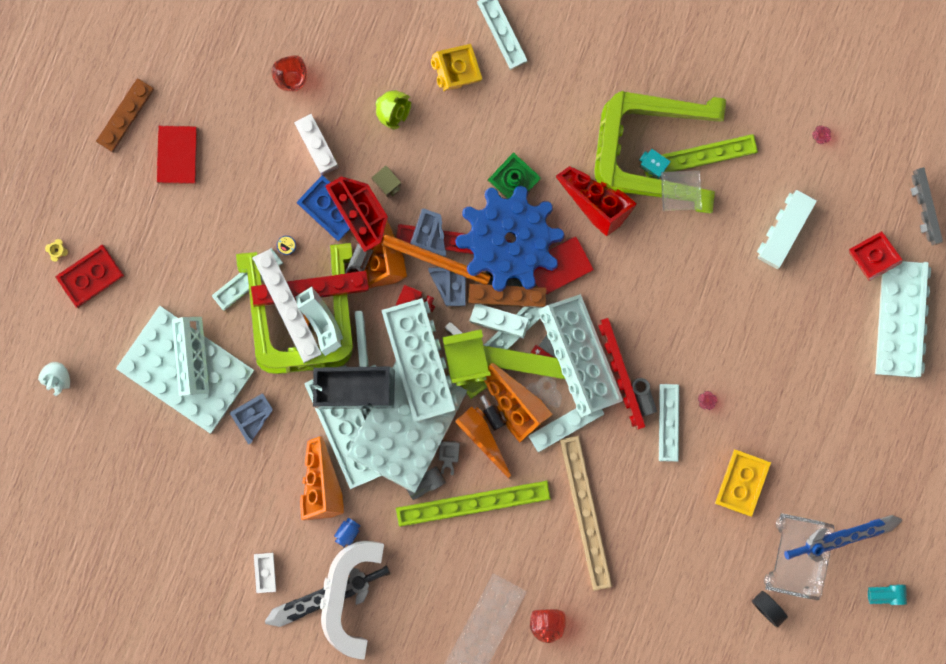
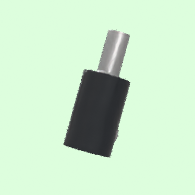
(492, 414)

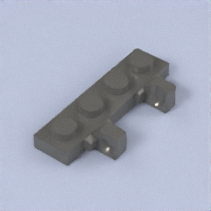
(928, 215)

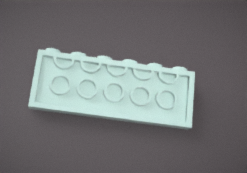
(903, 320)
(580, 355)
(419, 359)
(341, 429)

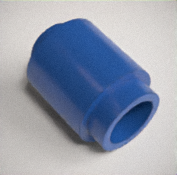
(347, 532)

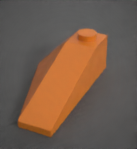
(385, 264)
(520, 406)
(478, 431)
(322, 491)

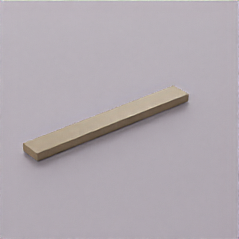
(586, 513)

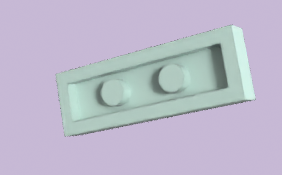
(499, 320)

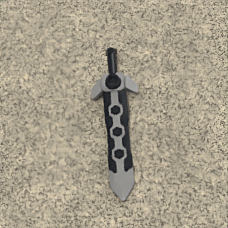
(298, 608)

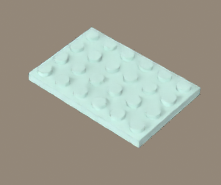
(153, 366)
(396, 444)

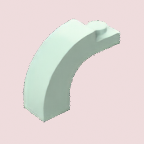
(321, 319)

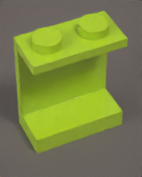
(466, 357)

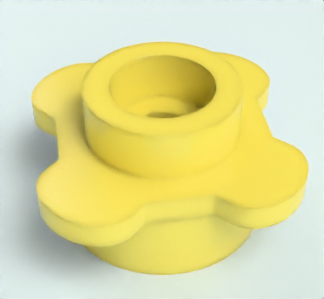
(56, 245)

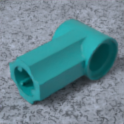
(884, 595)

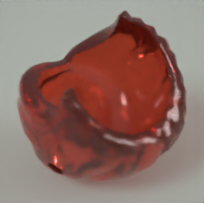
(289, 73)
(547, 624)

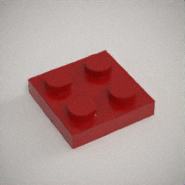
(875, 256)

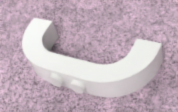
(335, 592)

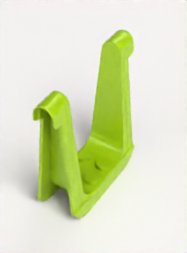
(610, 131)
(280, 362)

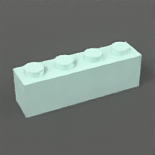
(786, 229)

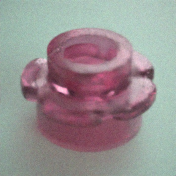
(826, 132)
(702, 400)

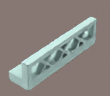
(186, 356)

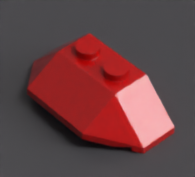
(359, 210)

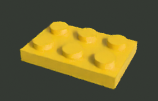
(742, 483)

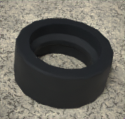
(769, 609)

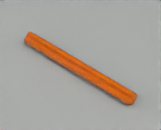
(433, 258)

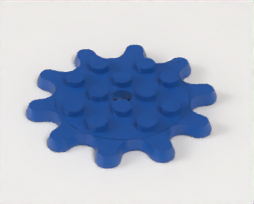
(503, 258)

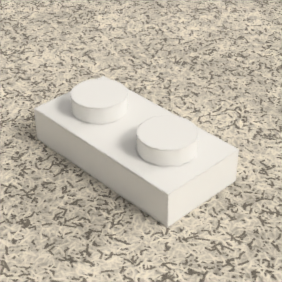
(265, 572)

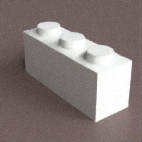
(316, 144)

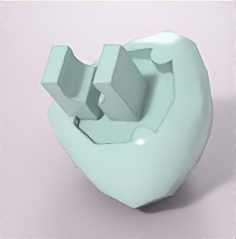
(55, 376)

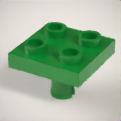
(513, 174)

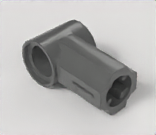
(359, 259)
(644, 399)
(431, 480)

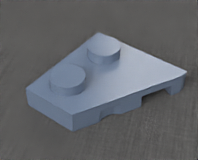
(429, 232)
(450, 286)
(252, 416)

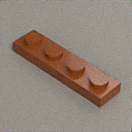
(124, 115)
(510, 296)

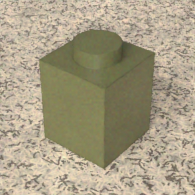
(387, 181)

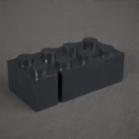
(354, 387)

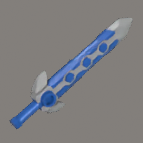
(822, 543)

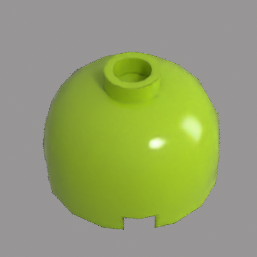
(392, 108)

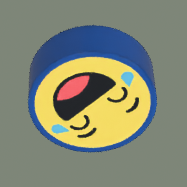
(286, 245)

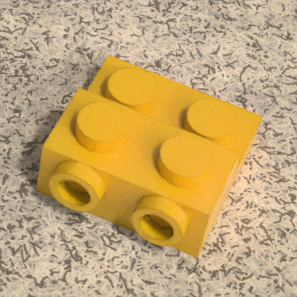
(456, 67)

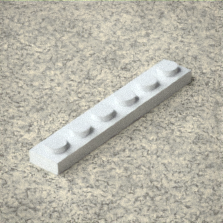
(286, 305)

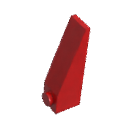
(601, 204)

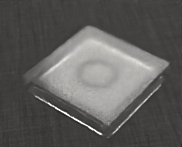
(681, 190)

